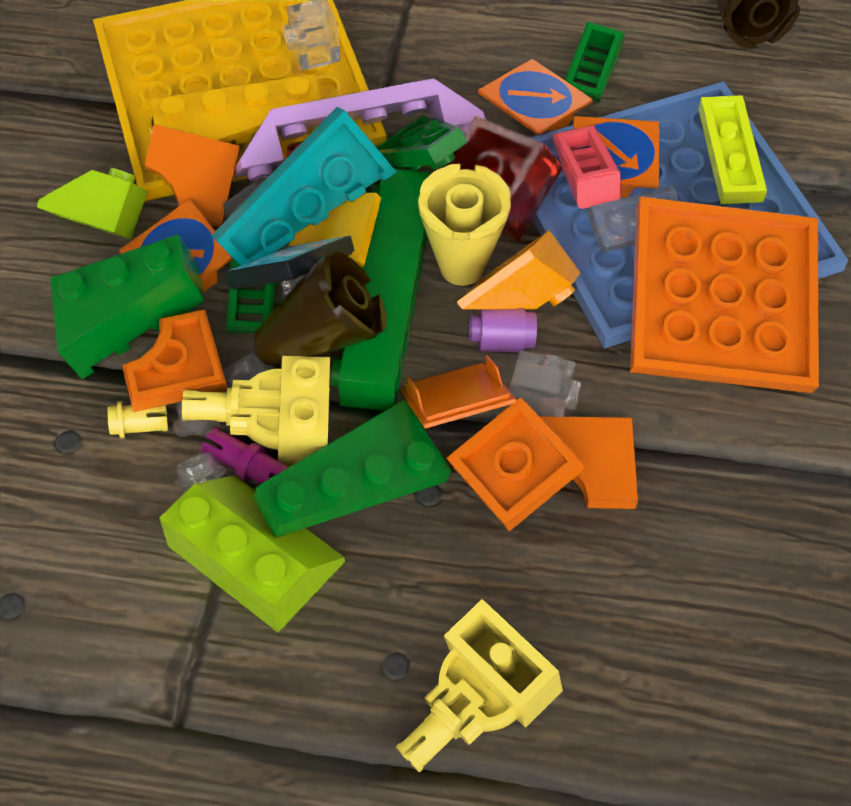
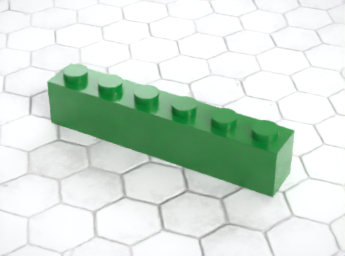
(373, 369)

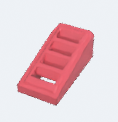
(589, 170)

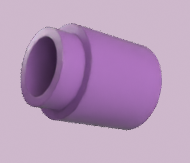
(503, 330)

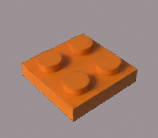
(515, 463)

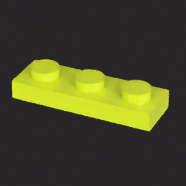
(732, 150)

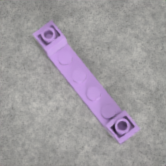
(371, 106)

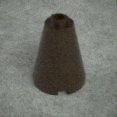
(757, 20)
(322, 313)

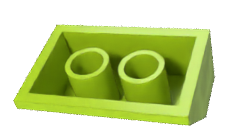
(232, 545)

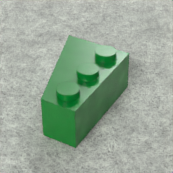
(120, 299)

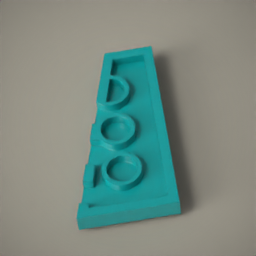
(313, 180)

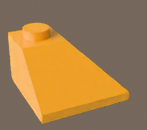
(526, 279)

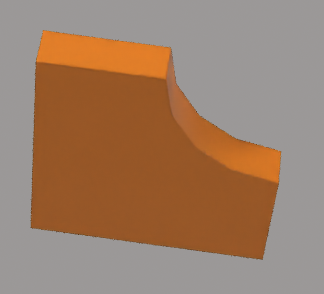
(193, 169)
(178, 361)
(607, 455)

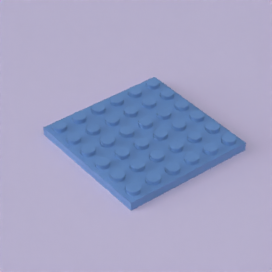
(684, 162)

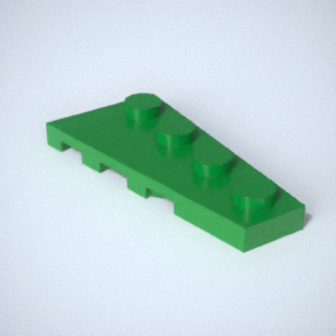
(359, 470)

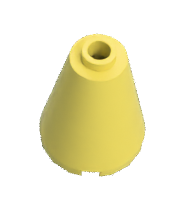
(463, 219)

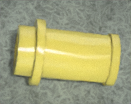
(124, 420)

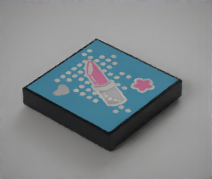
(286, 263)

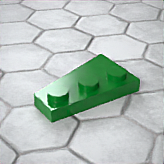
(422, 144)

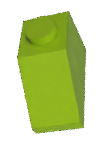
(99, 201)

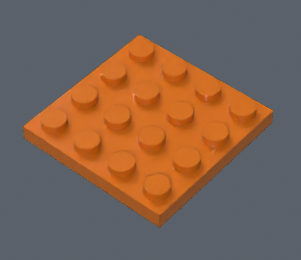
(725, 295)

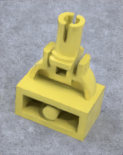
(275, 408)
(482, 685)

